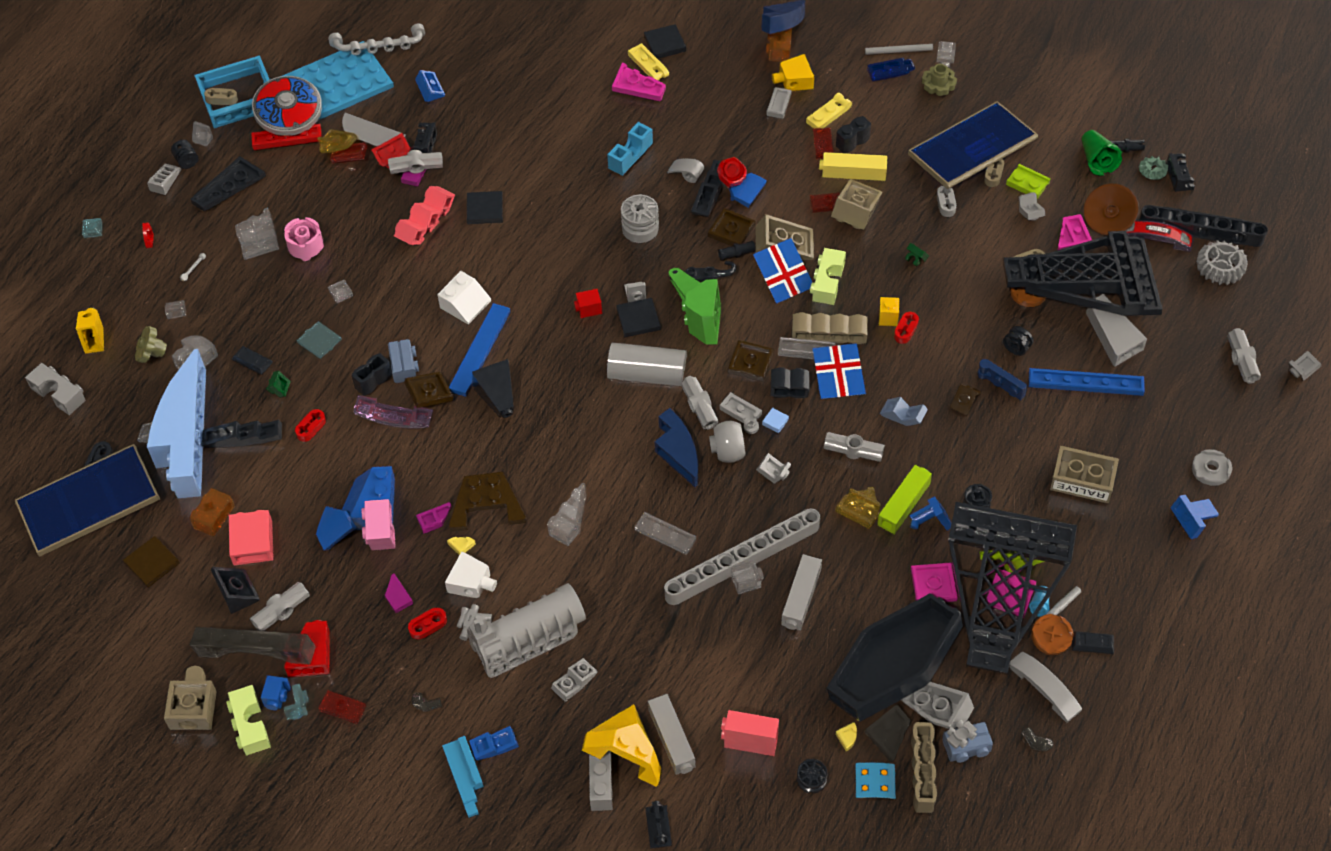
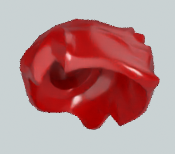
(731, 172)

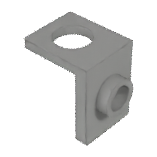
(635, 291)

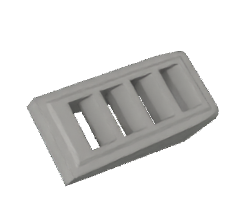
(163, 187)

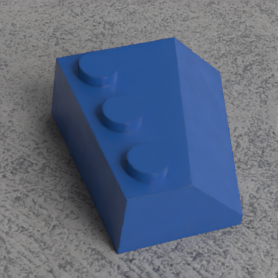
(374, 484)

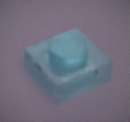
(92, 227)

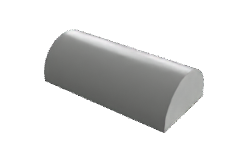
(646, 364)

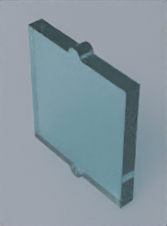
(319, 340)

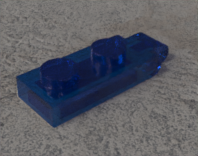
(890, 68)

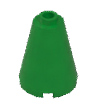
(1100, 153)

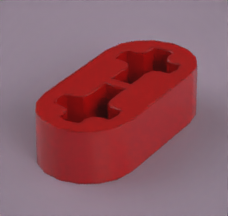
(903, 326)
(310, 425)

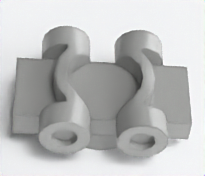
(960, 736)

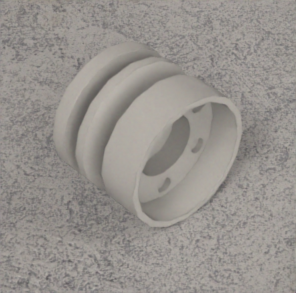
(639, 218)

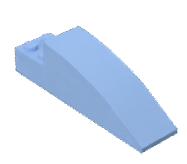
(178, 429)

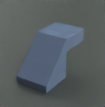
(901, 412)

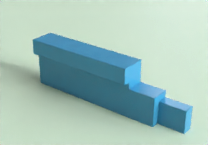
(464, 772)

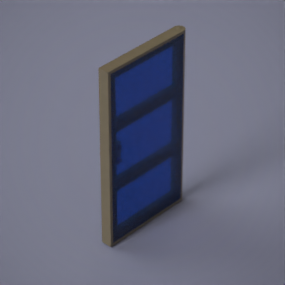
(972, 144)
(86, 499)

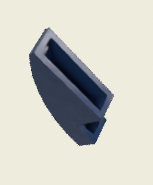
(782, 16)
(677, 446)

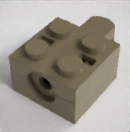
(190, 702)

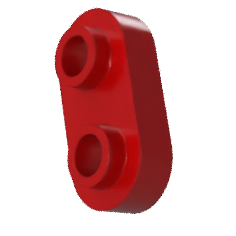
(426, 623)

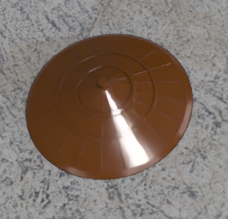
(1111, 208)

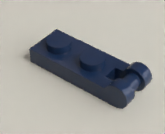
(1002, 379)

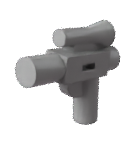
(467, 618)

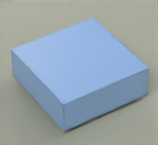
(775, 420)

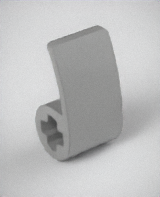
(690, 169)

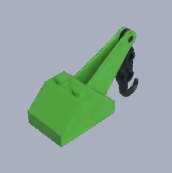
(701, 299)

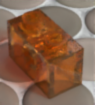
(779, 45)
(212, 512)

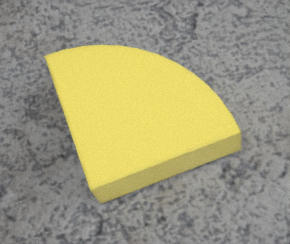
(461, 544)
(847, 736)

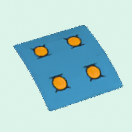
(875, 780)

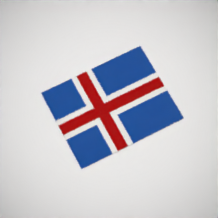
(783, 270)
(838, 371)

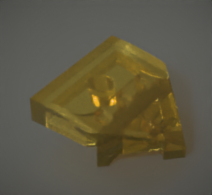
(336, 141)
(860, 506)

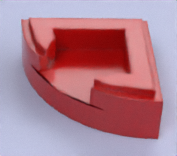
(148, 235)

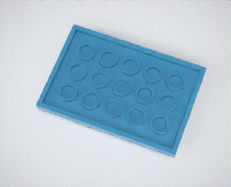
(345, 79)

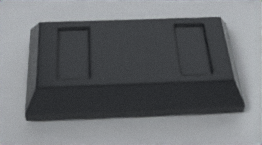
(252, 360)
(1093, 642)

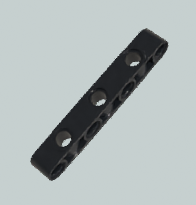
(1208, 225)

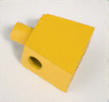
(795, 74)
(88, 323)

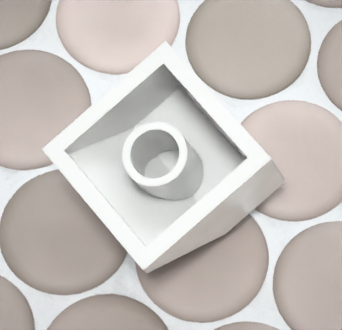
(463, 298)

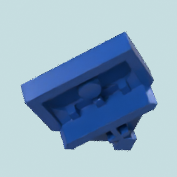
(748, 189)
(333, 527)

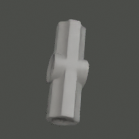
(1244, 355)
(862, 448)
(279, 607)

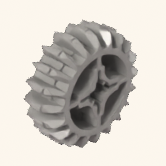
(1221, 267)

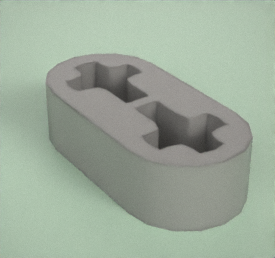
(950, 201)

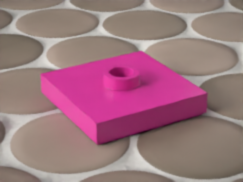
(934, 579)
(1002, 590)

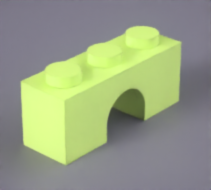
(831, 264)
(251, 736)

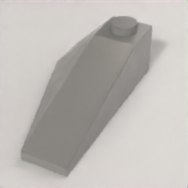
(941, 704)

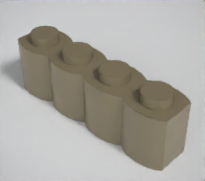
(828, 328)
(923, 767)

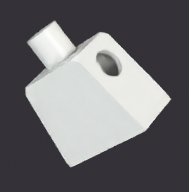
(469, 577)

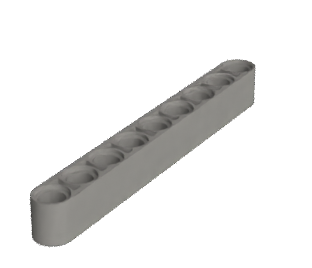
(746, 548)

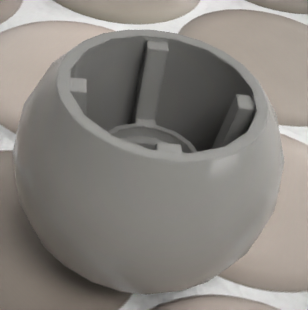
(728, 441)

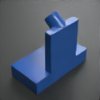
(930, 511)
(1192, 514)

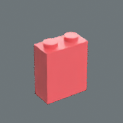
(250, 537)
(750, 732)

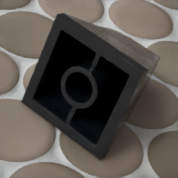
(495, 388)

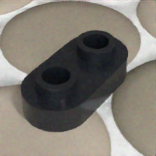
(97, 450)

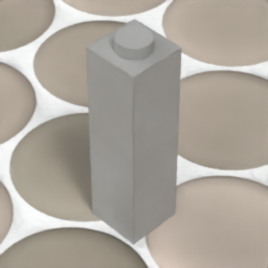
(801, 592)
(671, 734)

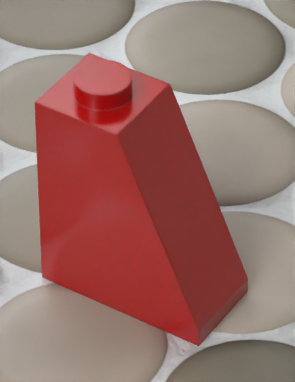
(320, 636)

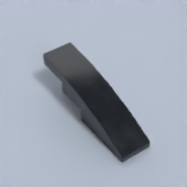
(708, 192)
(237, 435)

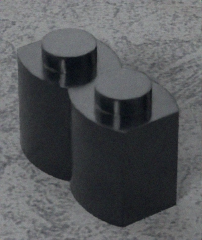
(853, 134)
(373, 373)
(789, 383)

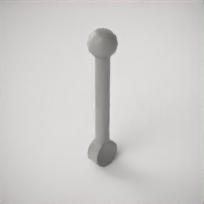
(183, 277)

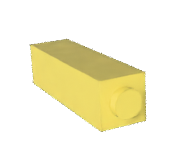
(854, 166)

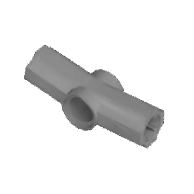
(415, 162)
(699, 402)

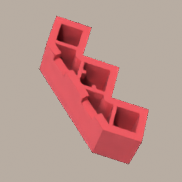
(424, 215)

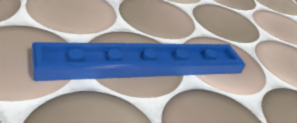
(479, 349)
(1086, 381)

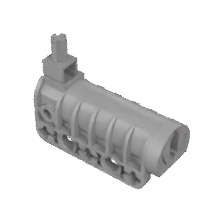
(526, 631)

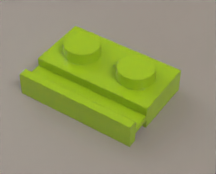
(1028, 181)

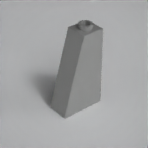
(1116, 334)

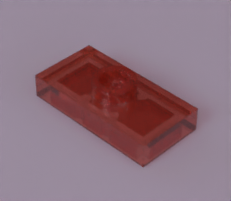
(822, 141)
(354, 152)
(823, 202)
(342, 707)

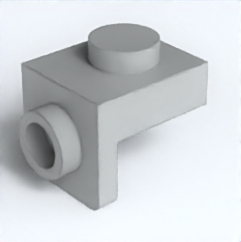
(1029, 207)
(1304, 366)
(773, 469)

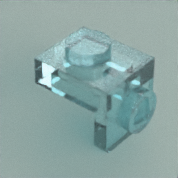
(299, 708)

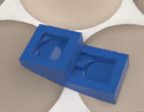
(494, 744)

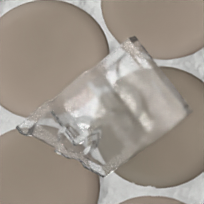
(257, 235)

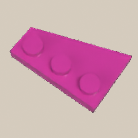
(635, 84)

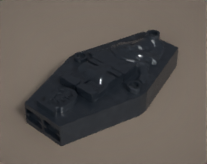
(895, 657)

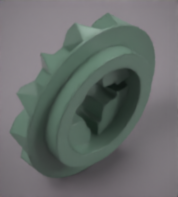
(1160, 170)

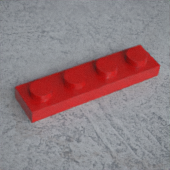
(265, 139)

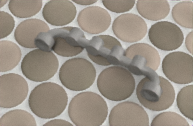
(372, 46)

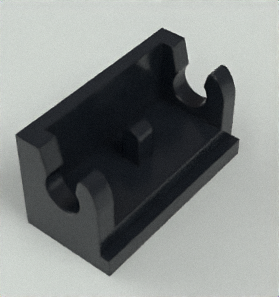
(425, 138)
(1179, 173)

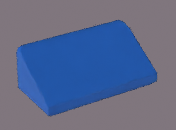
(429, 85)

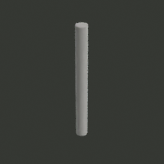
(898, 49)

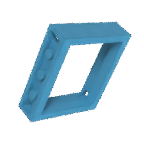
(225, 74)

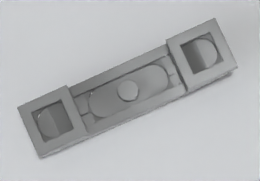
(1047, 684)

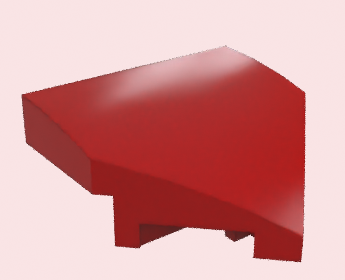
(392, 148)

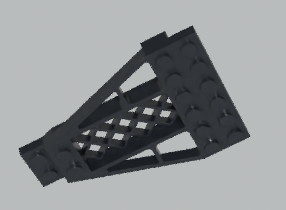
(1125, 262)
(1013, 535)

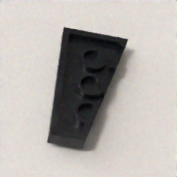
(229, 182)

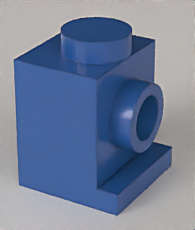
(275, 692)

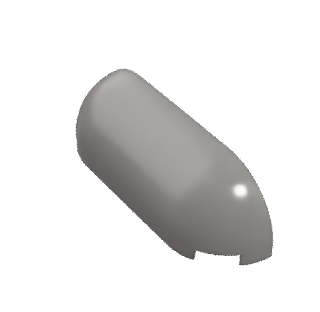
(367, 130)

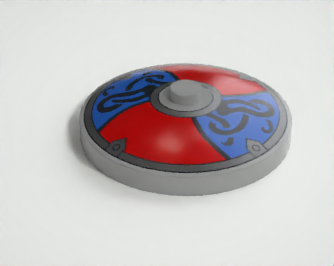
(287, 105)

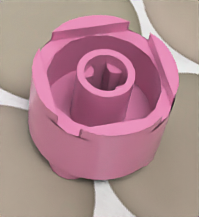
(303, 238)

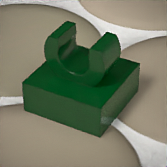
(917, 253)
(278, 384)

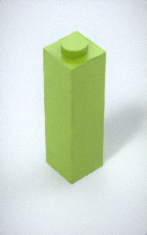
(904, 499)

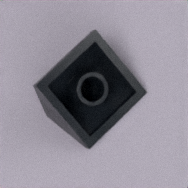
(235, 587)

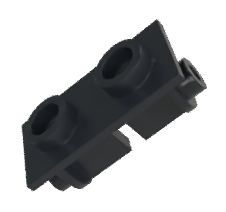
(658, 825)

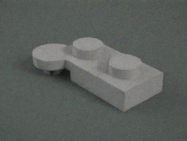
(742, 411)

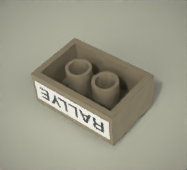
(1084, 474)

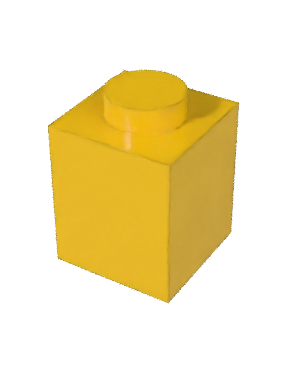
(888, 311)

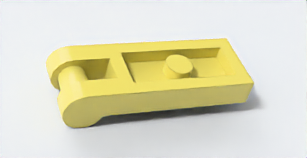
(648, 62)
(829, 112)

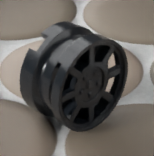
(1016, 340)
(978, 495)
(811, 776)

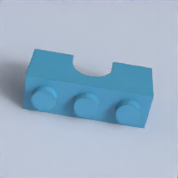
(623, 157)

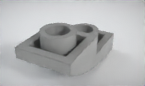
(575, 679)

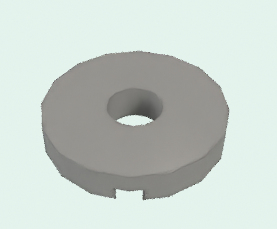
(1209, 476)

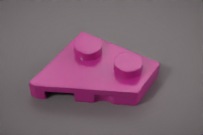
(1073, 232)

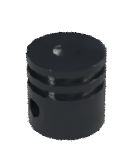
(185, 155)

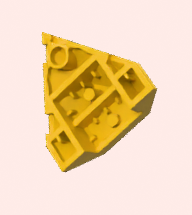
(627, 738)

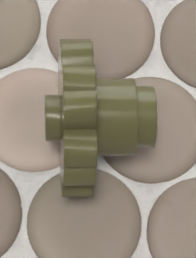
(939, 80)
(149, 345)

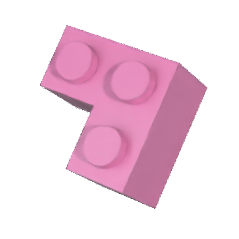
(379, 529)

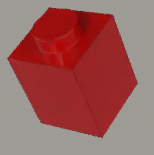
(588, 303)

